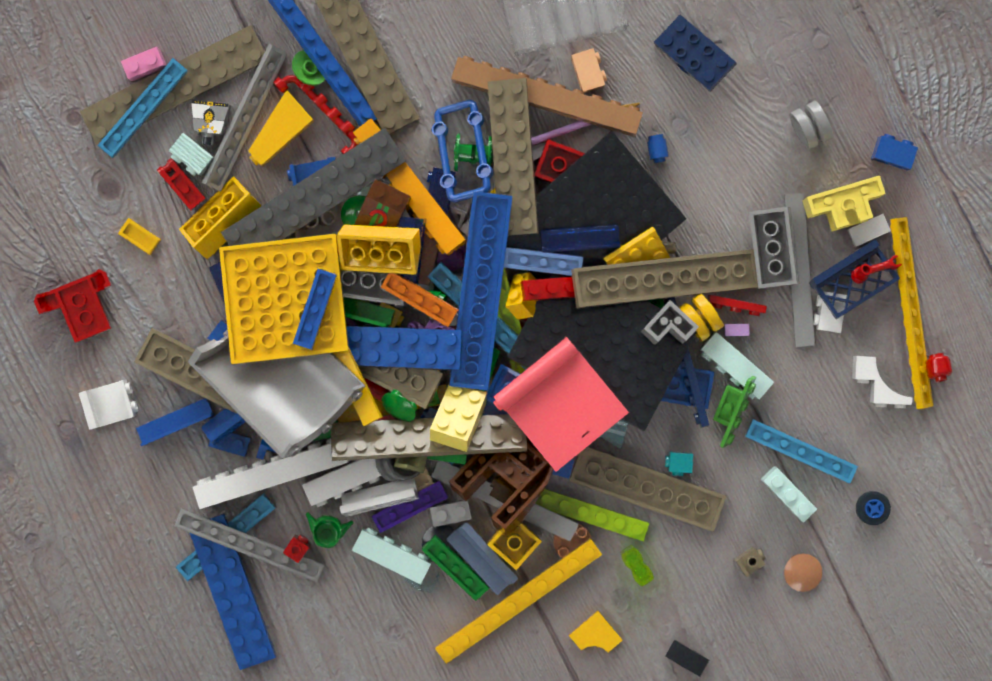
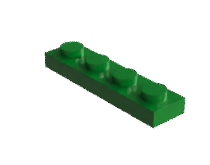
(455, 567)

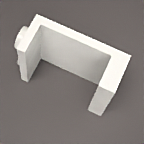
(108, 404)

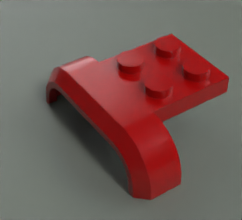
(79, 305)

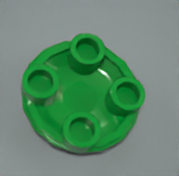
(399, 406)

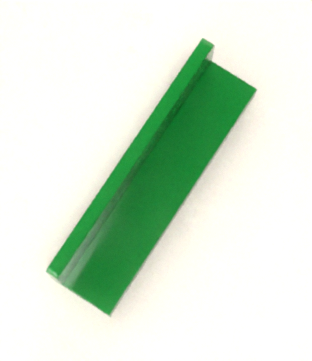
(368, 312)

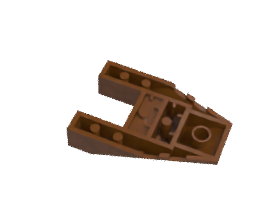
(524, 471)

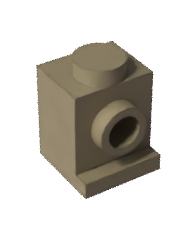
(743, 561)

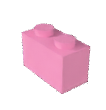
(144, 64)

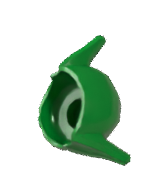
(327, 529)

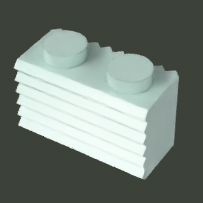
(191, 154)

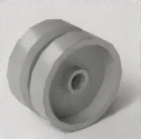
(811, 125)

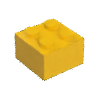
(516, 547)

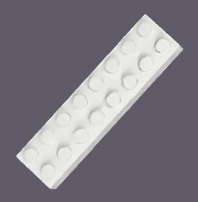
(264, 474)

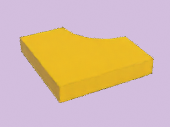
(595, 632)

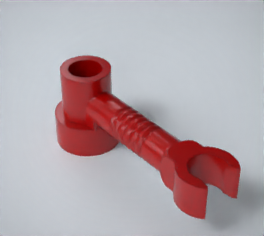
(861, 273)

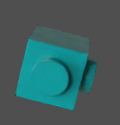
(679, 462)

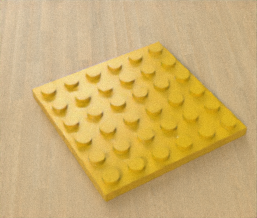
(268, 292)

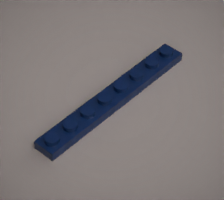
(691, 381)

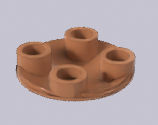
(564, 546)
(803, 572)

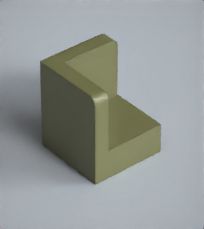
(413, 464)

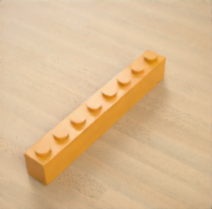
(421, 202)

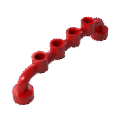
(320, 101)

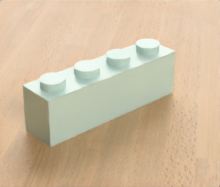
(734, 364)
(391, 555)

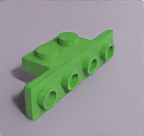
(731, 407)

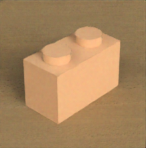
(588, 70)

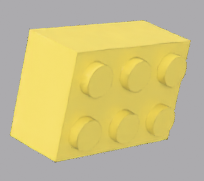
(458, 417)

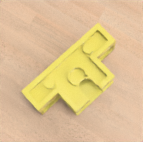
(845, 204)

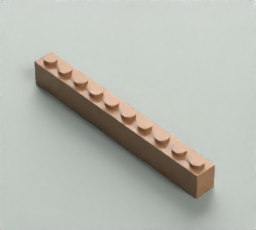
(553, 98)

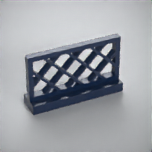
(842, 268)

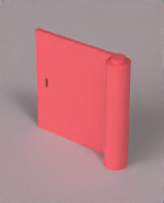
(561, 404)

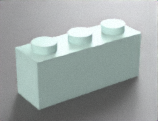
(788, 494)

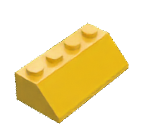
(216, 215)
(379, 249)

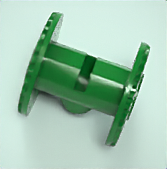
(469, 153)

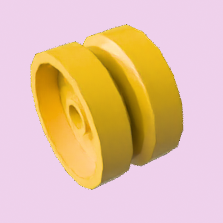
(703, 315)

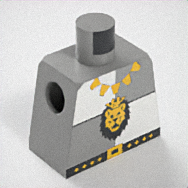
(210, 119)

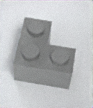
(670, 319)

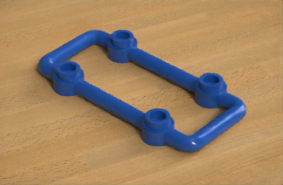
(440, 130)

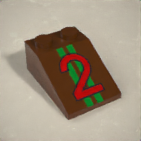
(382, 206)

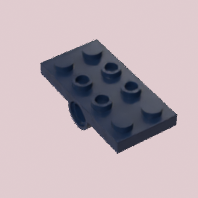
(695, 53)

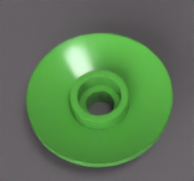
(300, 64)

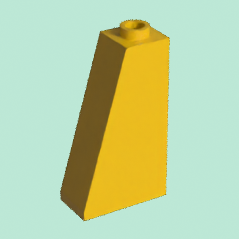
(281, 129)

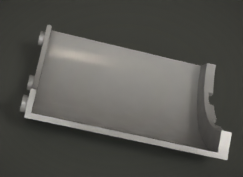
(280, 398)

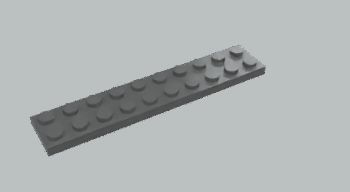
(318, 192)

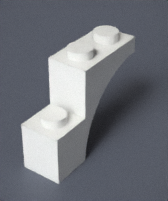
(866, 369)

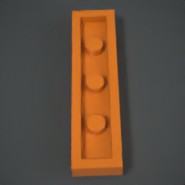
(419, 298)

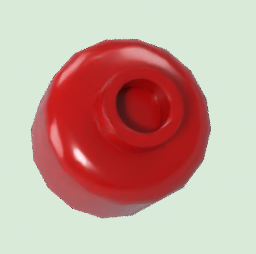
(938, 367)

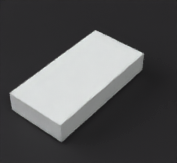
(869, 230)

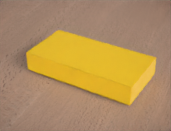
(139, 236)

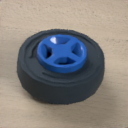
(879, 511)

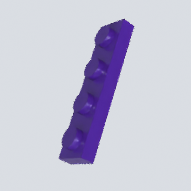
(398, 513)

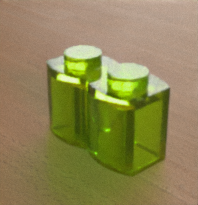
(639, 569)

